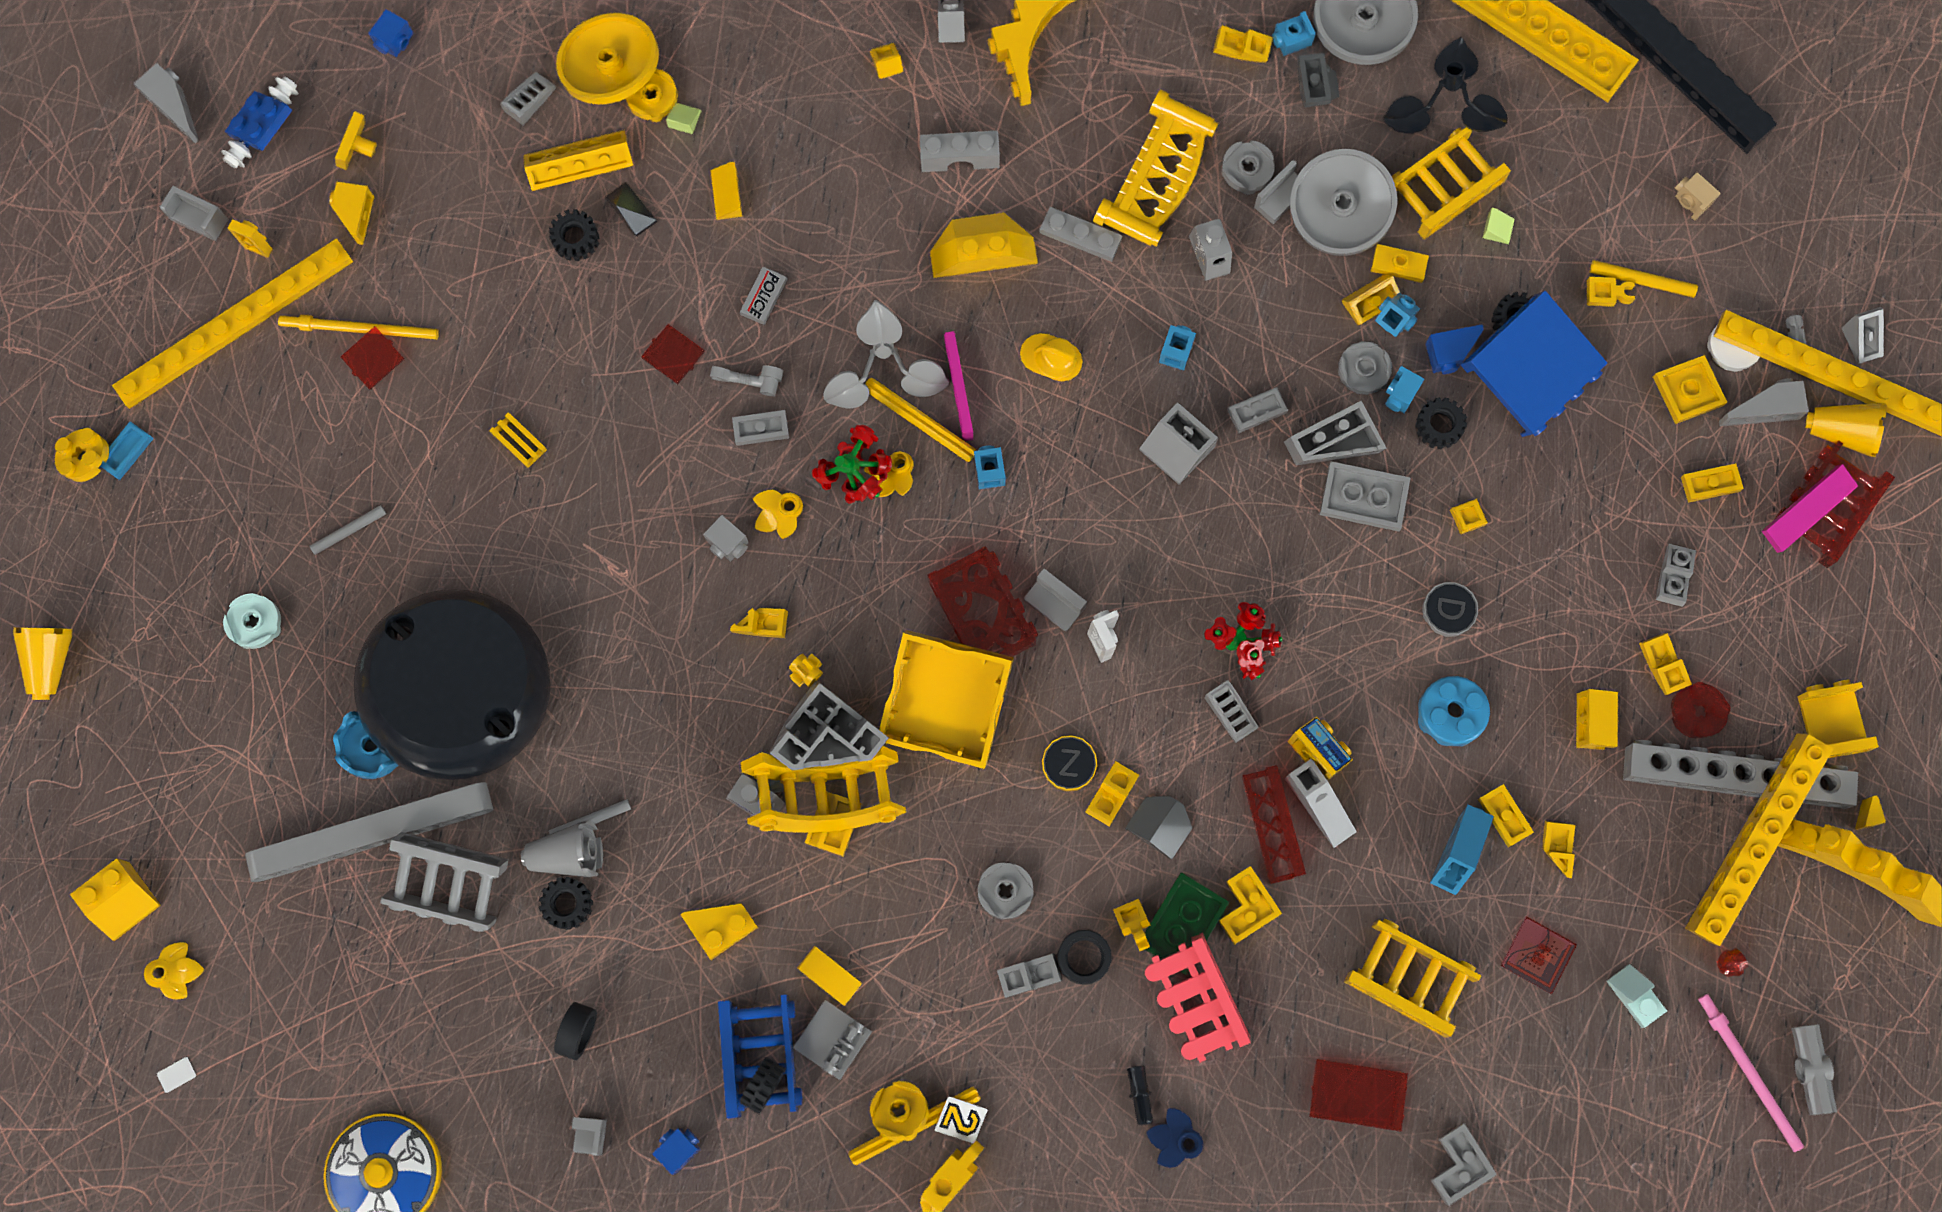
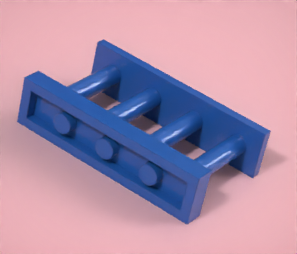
(733, 1044)

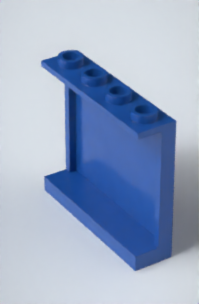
(1536, 363)

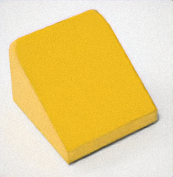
(887, 60)
(1870, 813)

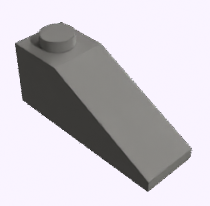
(167, 96)
(1777, 403)

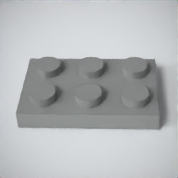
(1365, 496)

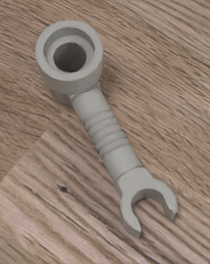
(767, 381)

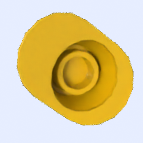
(1051, 357)

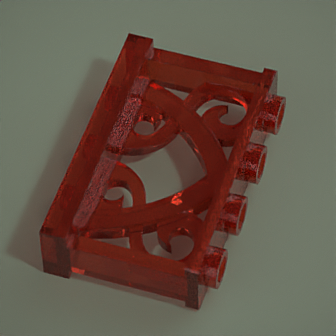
(948, 592)

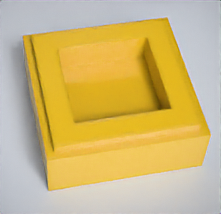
(1468, 516)

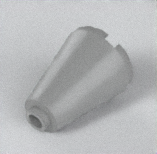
(566, 852)

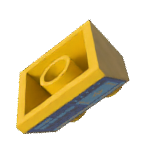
(1317, 743)

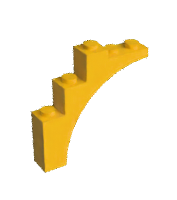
(1015, 41)
(1877, 868)

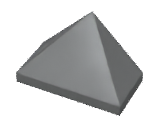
(1866, 335)

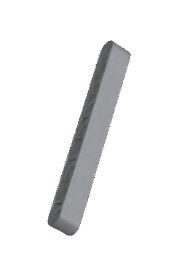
(368, 832)

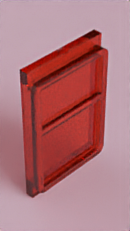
(1358, 1095)

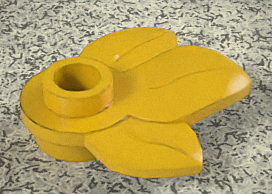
(898, 478)
(774, 514)
(176, 969)

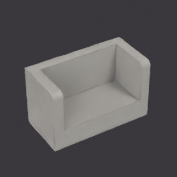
(194, 213)

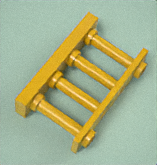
(1471, 191)
(1389, 991)

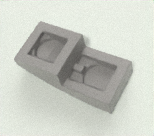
(1029, 975)

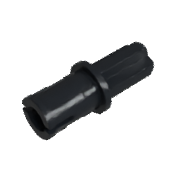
(1140, 1095)

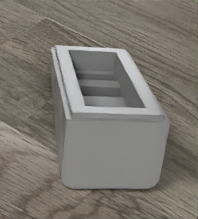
(525, 113)
(1239, 706)

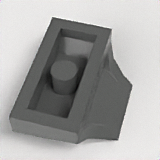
(1316, 80)

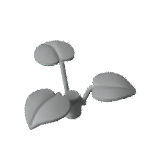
(883, 329)

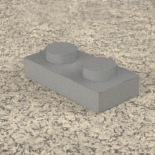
(760, 427)

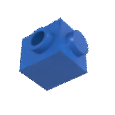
(390, 33)
(676, 1149)

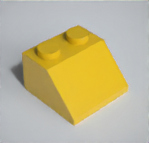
(115, 899)

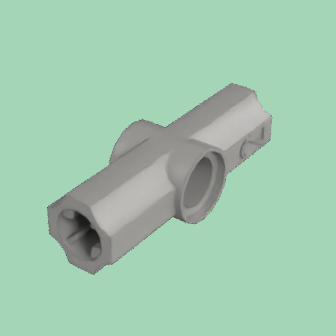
(1814, 1069)

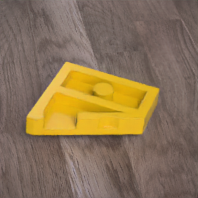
(719, 927)

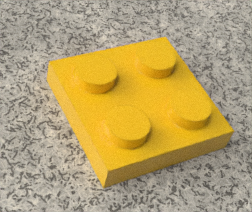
(1690, 389)

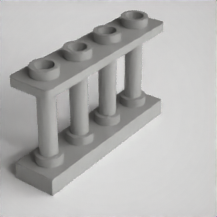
(461, 860)

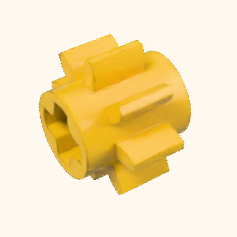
(805, 670)

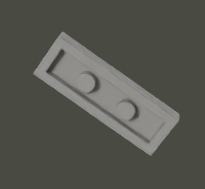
(1081, 234)

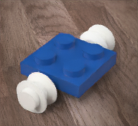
(258, 121)

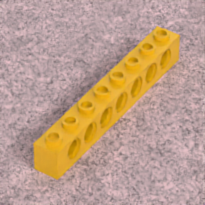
(1759, 838)

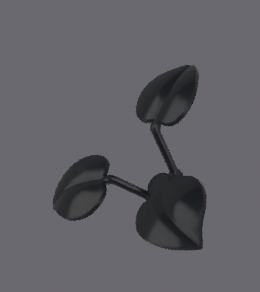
(1454, 65)

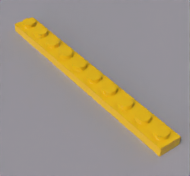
(232, 323)
(1829, 371)

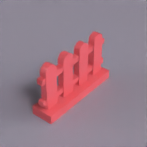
(1207, 1011)

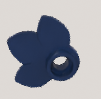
(1170, 1139)

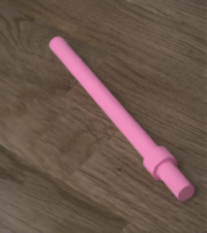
(1720, 1023)

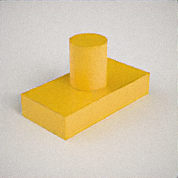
(354, 142)

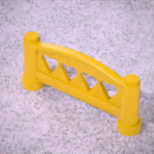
(1172, 119)

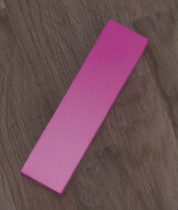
(958, 386)
(1809, 508)

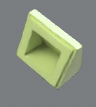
(683, 118)
(1498, 226)

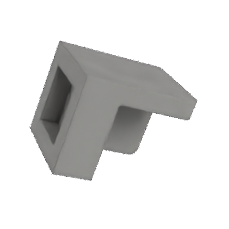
(589, 1135)

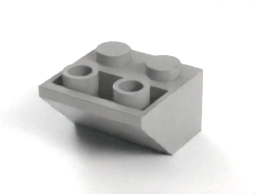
(1178, 443)

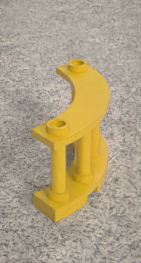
(768, 767)

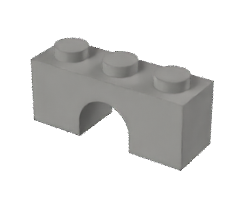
(973, 147)

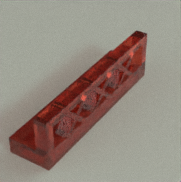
(1284, 824)

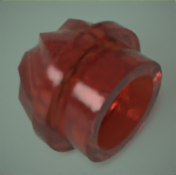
(1732, 963)

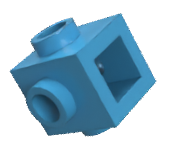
(1397, 314)

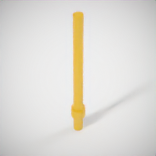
(308, 323)

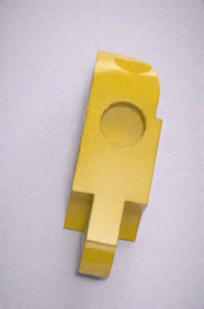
(950, 1178)

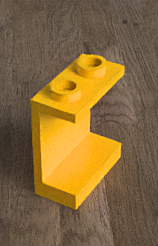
(1835, 718)

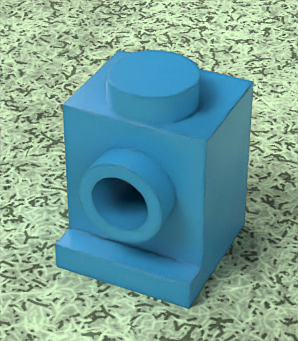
(1292, 42)
(1173, 356)
(1403, 390)
(989, 456)

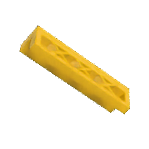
(577, 160)

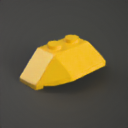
(982, 245)

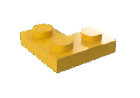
(1256, 906)

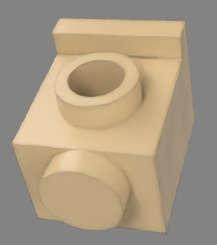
(1696, 194)

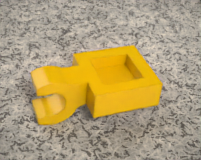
(1133, 920)

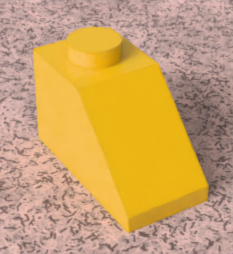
(353, 207)

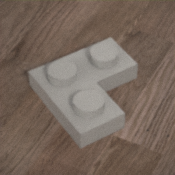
(1469, 1166)

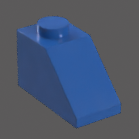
(1450, 348)

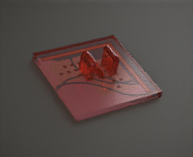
(1538, 955)

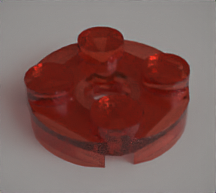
(1715, 708)

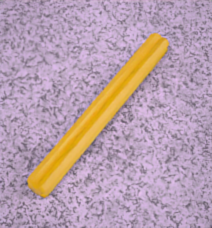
(920, 420)
(881, 1143)

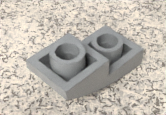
(1675, 575)

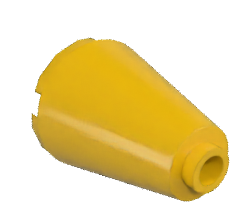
(1854, 425)
(41, 658)

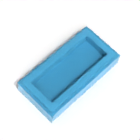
(126, 450)

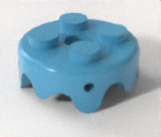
(1438, 723)
(351, 751)

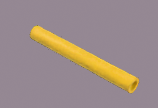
(1643, 278)

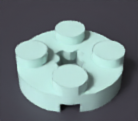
(238, 615)

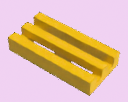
(502, 425)

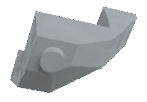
(825, 733)

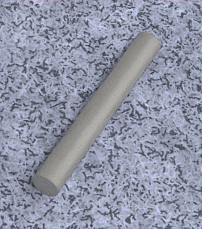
(347, 530)
(598, 816)

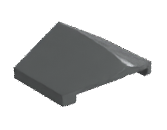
(1161, 824)

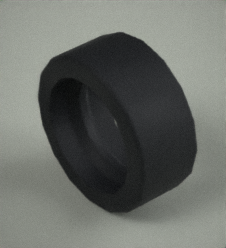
(1099, 941)
(575, 1031)

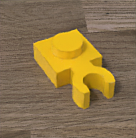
(1605, 292)

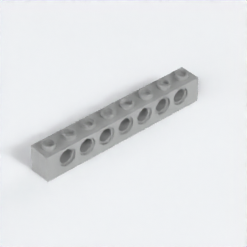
(1638, 768)

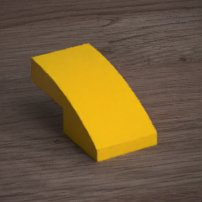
(1243, 46)
(1664, 664)
(1112, 793)
(829, 975)

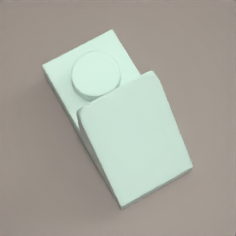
(1636, 995)

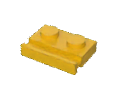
(832, 841)

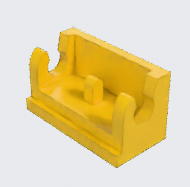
(1597, 719)

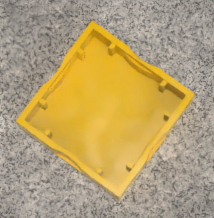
(945, 698)

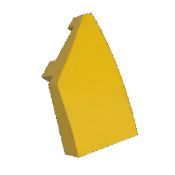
(763, 622)
(1558, 845)

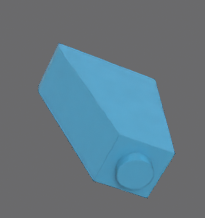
(1462, 849)

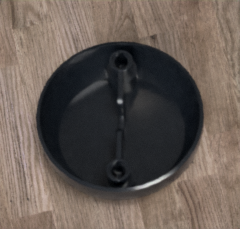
(451, 682)

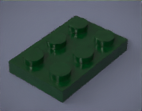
(1182, 915)

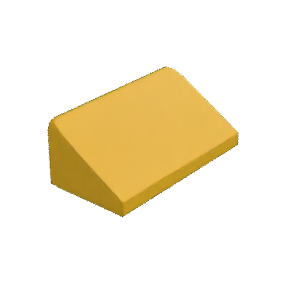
(726, 191)
(1366, 301)

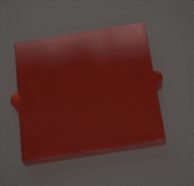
(672, 354)
(372, 357)

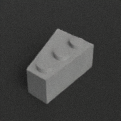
(1337, 437)

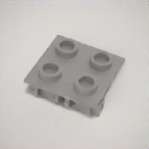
(832, 1040)

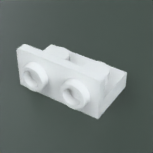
(1102, 634)

